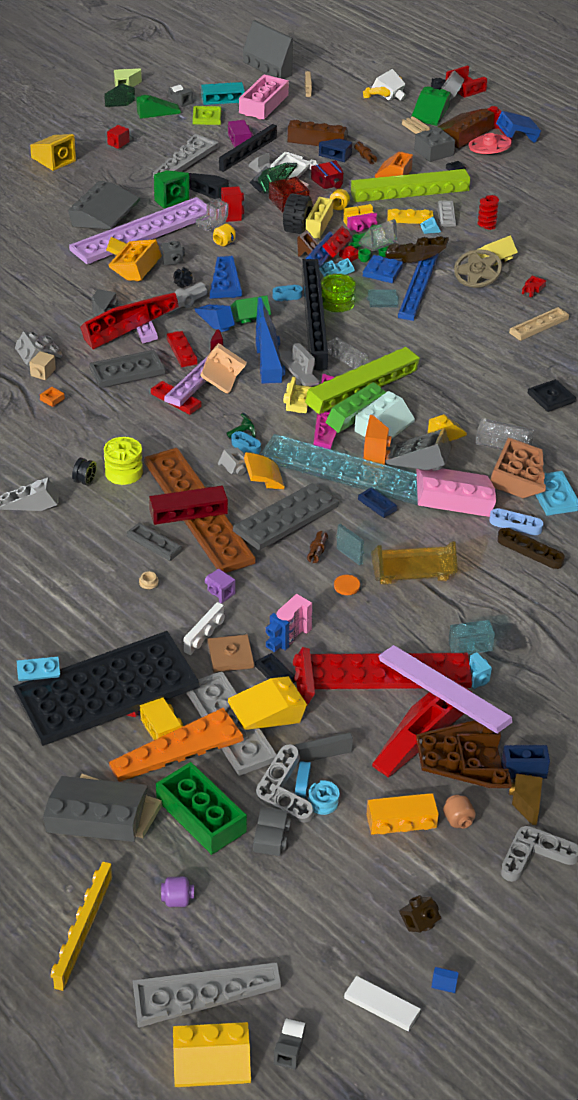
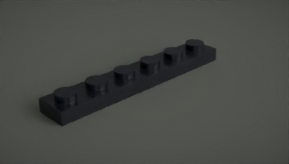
(247, 147)

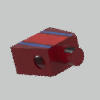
(327, 175)

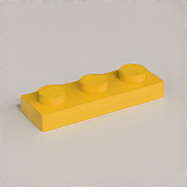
(409, 215)

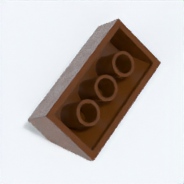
(313, 133)

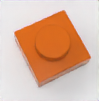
(52, 396)

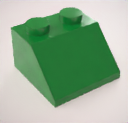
(171, 188)
(246, 309)

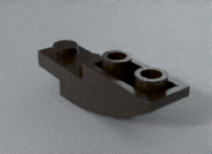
(422, 250)

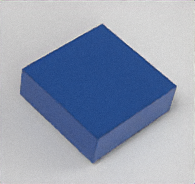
(445, 980)

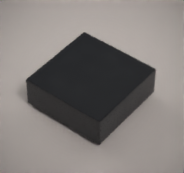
(455, 166)

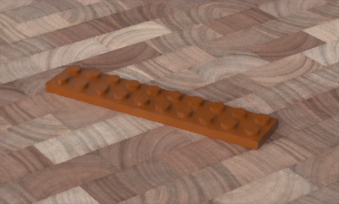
(213, 533)

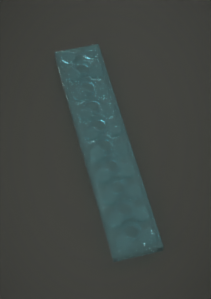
(342, 468)

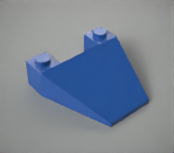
(268, 346)

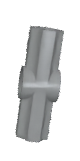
(187, 296)

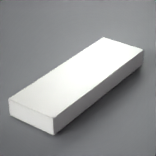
(382, 1003)

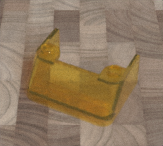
(414, 563)

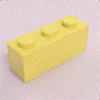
(319, 217)

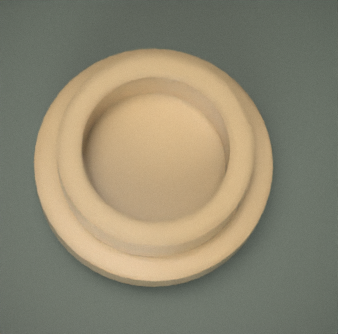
(148, 580)

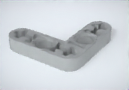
(278, 791)
(529, 845)

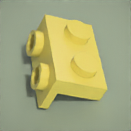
(296, 397)

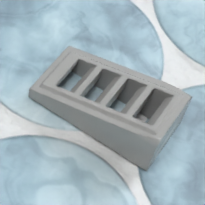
(446, 214)

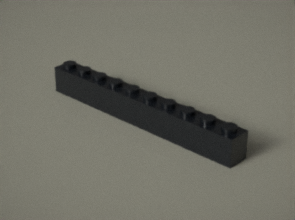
(314, 313)

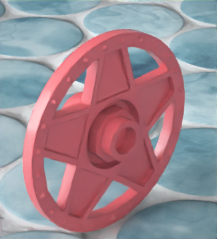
(490, 143)

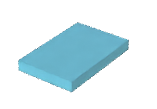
(558, 495)

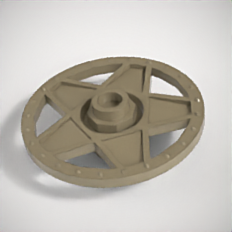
(477, 268)

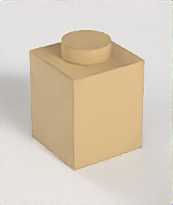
(42, 365)

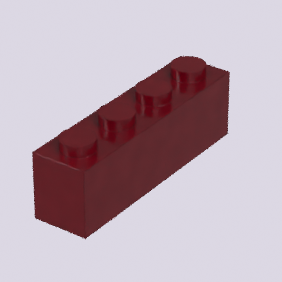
(188, 505)

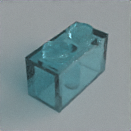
(471, 637)

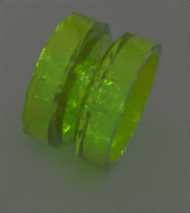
(338, 292)

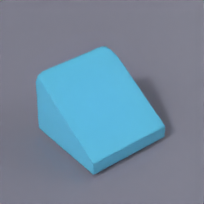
(430, 226)

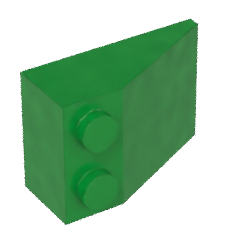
(431, 105)

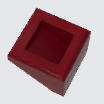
(216, 338)

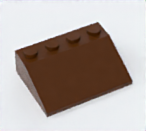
(468, 126)

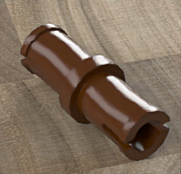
(365, 152)
(317, 547)

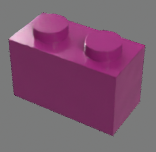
(238, 132)

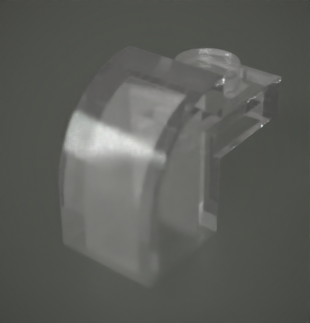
(216, 215)

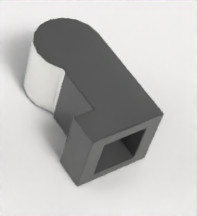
(179, 95)
(289, 1043)

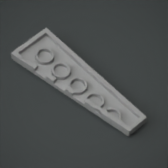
(194, 150)
(183, 994)

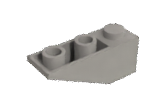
(33, 497)

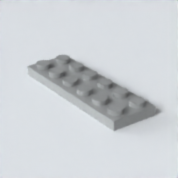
(246, 755)

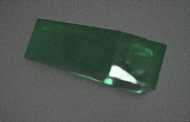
(274, 174)

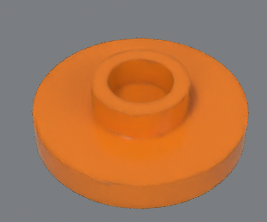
(346, 585)

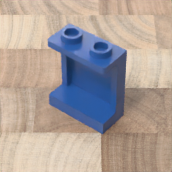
(512, 122)

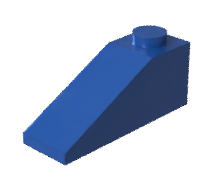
(216, 316)

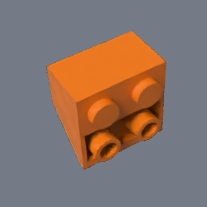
(396, 165)

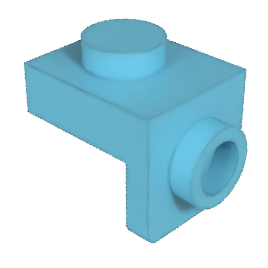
(480, 670)

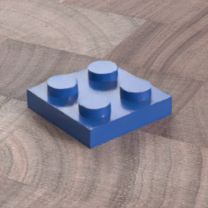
(382, 269)

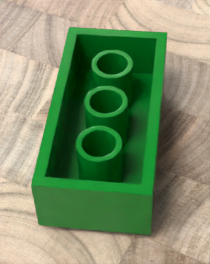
(201, 808)

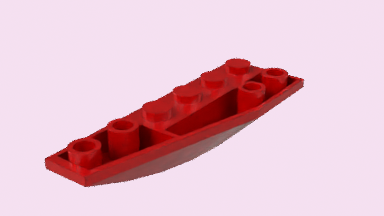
(126, 318)
(424, 716)

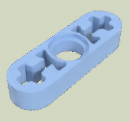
(533, 525)

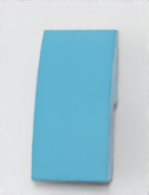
(342, 267)

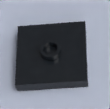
(551, 395)

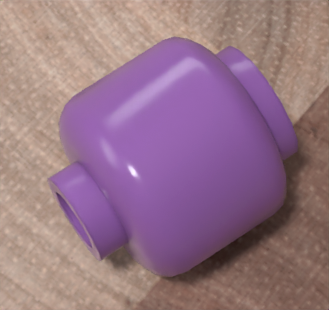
(176, 892)

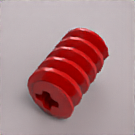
(488, 212)

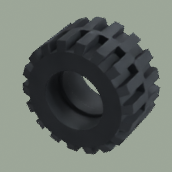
(296, 212)

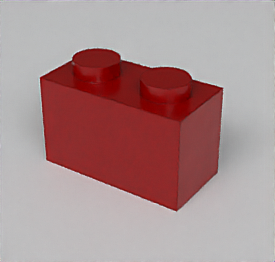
(234, 198)

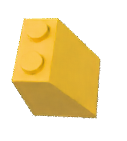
(54, 151)

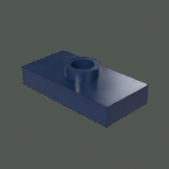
(377, 502)

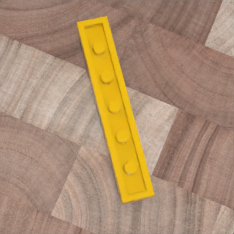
(78, 932)

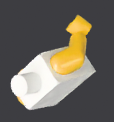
(387, 85)

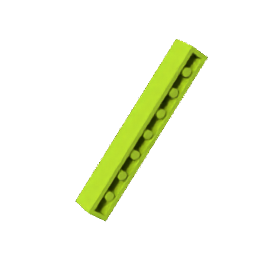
(410, 185)
(380, 371)

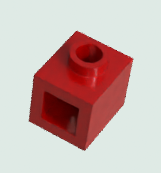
(118, 136)

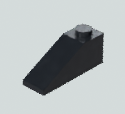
(207, 184)

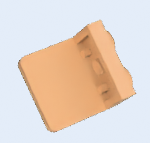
(222, 368)

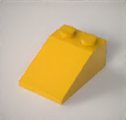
(269, 704)

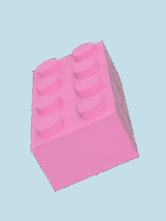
(263, 96)

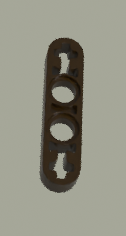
(549, 557)

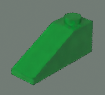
(151, 106)

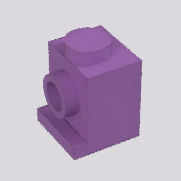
(220, 585)

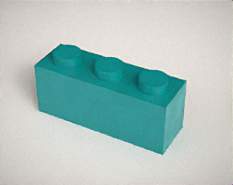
(221, 93)

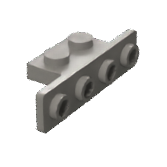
(300, 364)

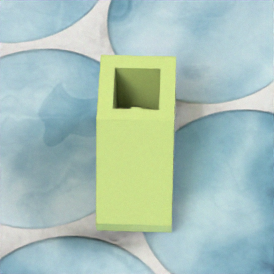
(128, 77)

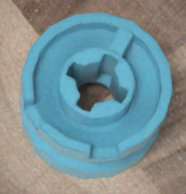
(324, 797)

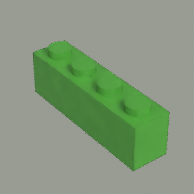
(345, 412)

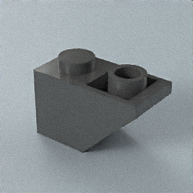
(103, 301)

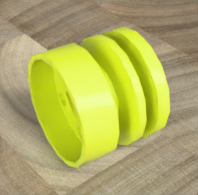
(123, 460)

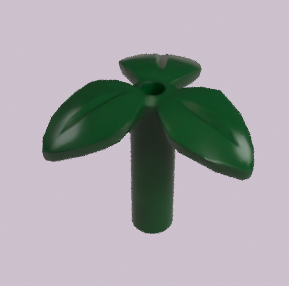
(246, 425)

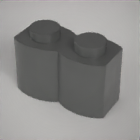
(270, 831)

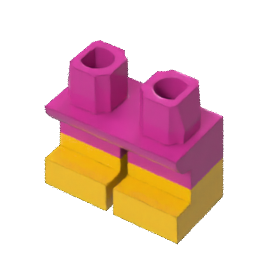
(359, 217)

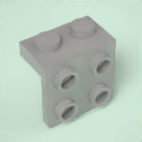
(31, 344)

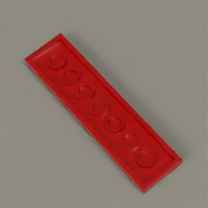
(368, 672)

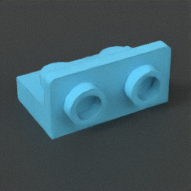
(38, 668)

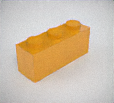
(402, 814)

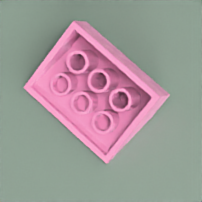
(455, 491)

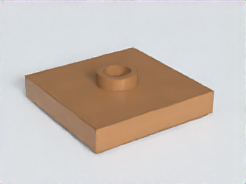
(230, 653)

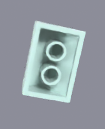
(389, 410)

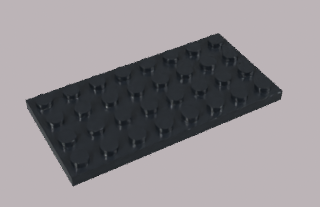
(105, 687)

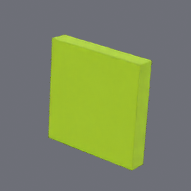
(207, 115)

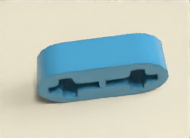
(288, 292)
(245, 442)
(303, 779)

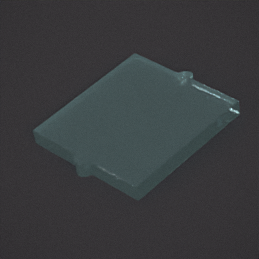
(382, 298)
(350, 544)

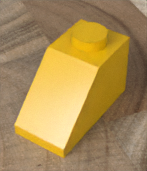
(452, 428)

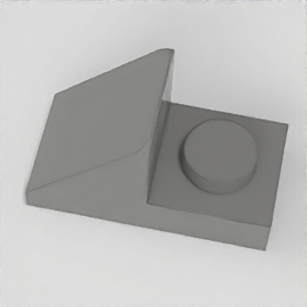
(260, 162)

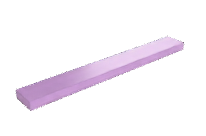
(446, 689)

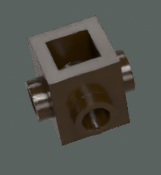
(420, 914)

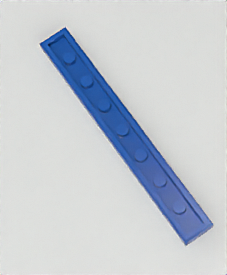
(417, 288)

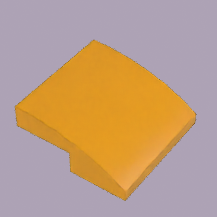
(263, 470)

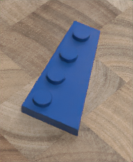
(225, 279)

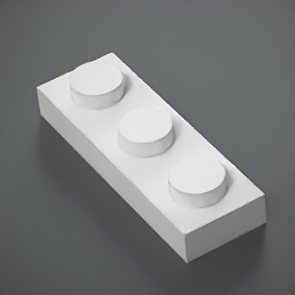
(204, 628)

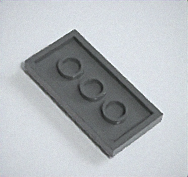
(126, 368)

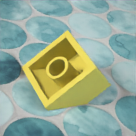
(502, 248)

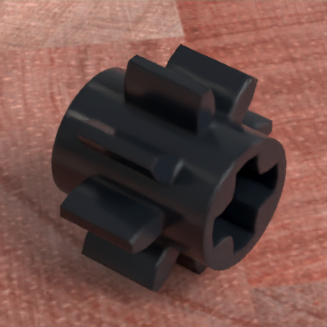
(182, 277)

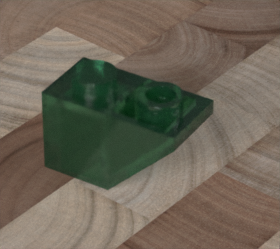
(120, 96)

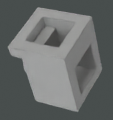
(233, 461)

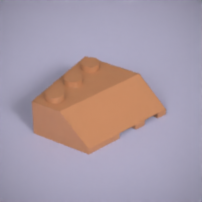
(519, 470)

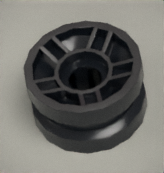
(84, 471)

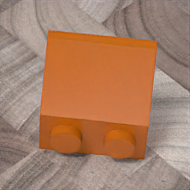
(376, 441)

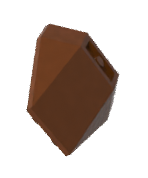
(464, 754)

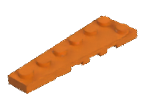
(194, 738)

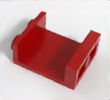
(469, 86)

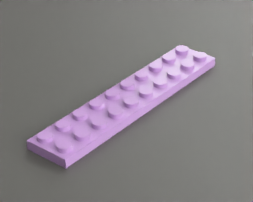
(144, 228)

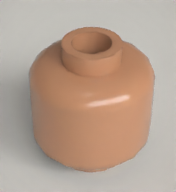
(459, 811)

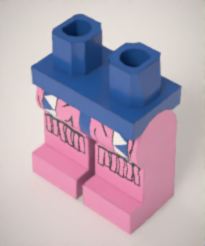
(289, 623)

